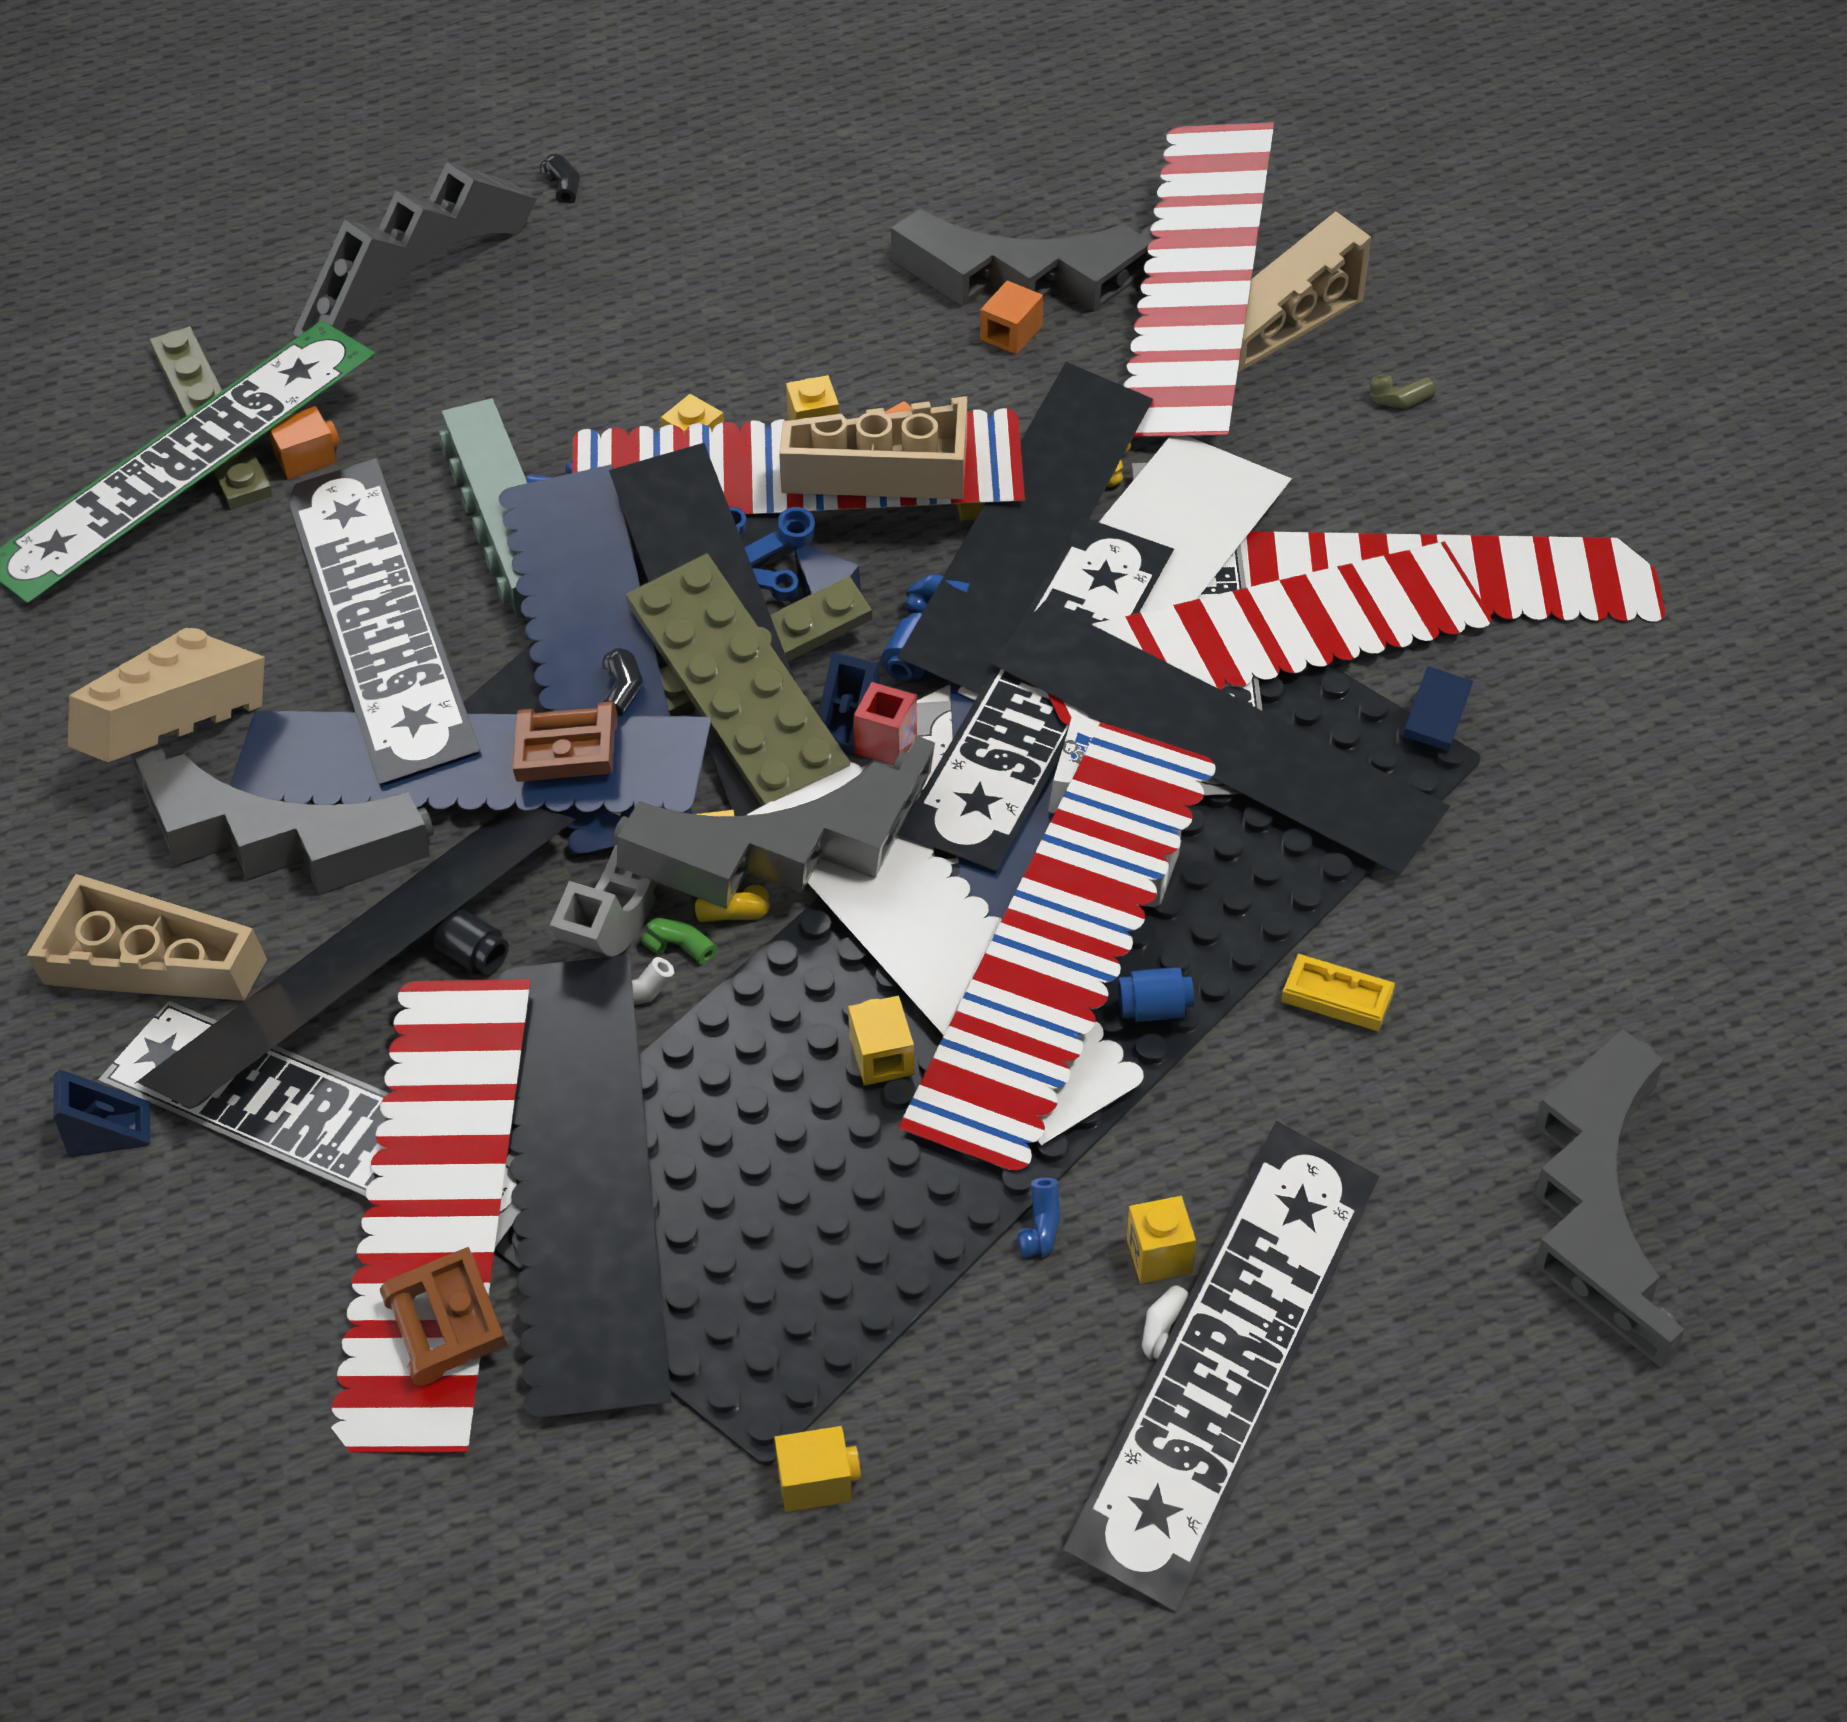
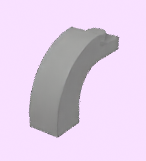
(607, 915)

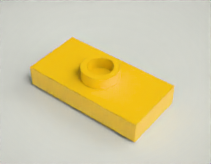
(1338, 992)

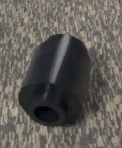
(470, 942)

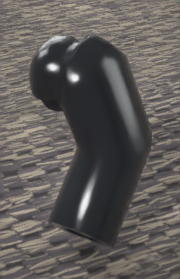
(559, 168)
(626, 676)

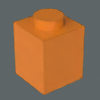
(1011, 317)
(304, 442)

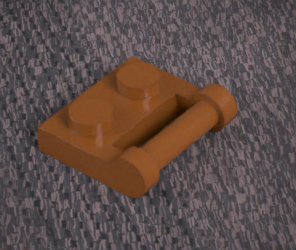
(564, 743)
(460, 1310)

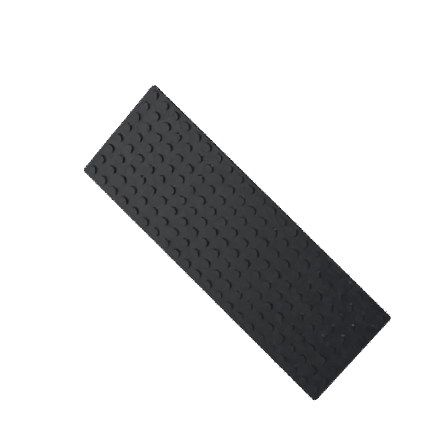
(818, 1229)

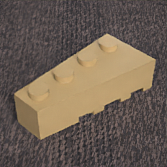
(1305, 287)
(878, 453)
(163, 694)
(143, 945)

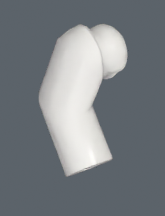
(652, 980)
(1160, 1319)

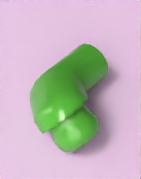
(683, 934)

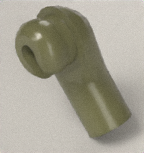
(1400, 397)

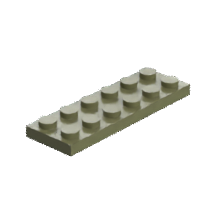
(736, 680)

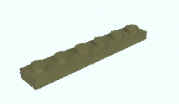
(193, 385)
(799, 628)

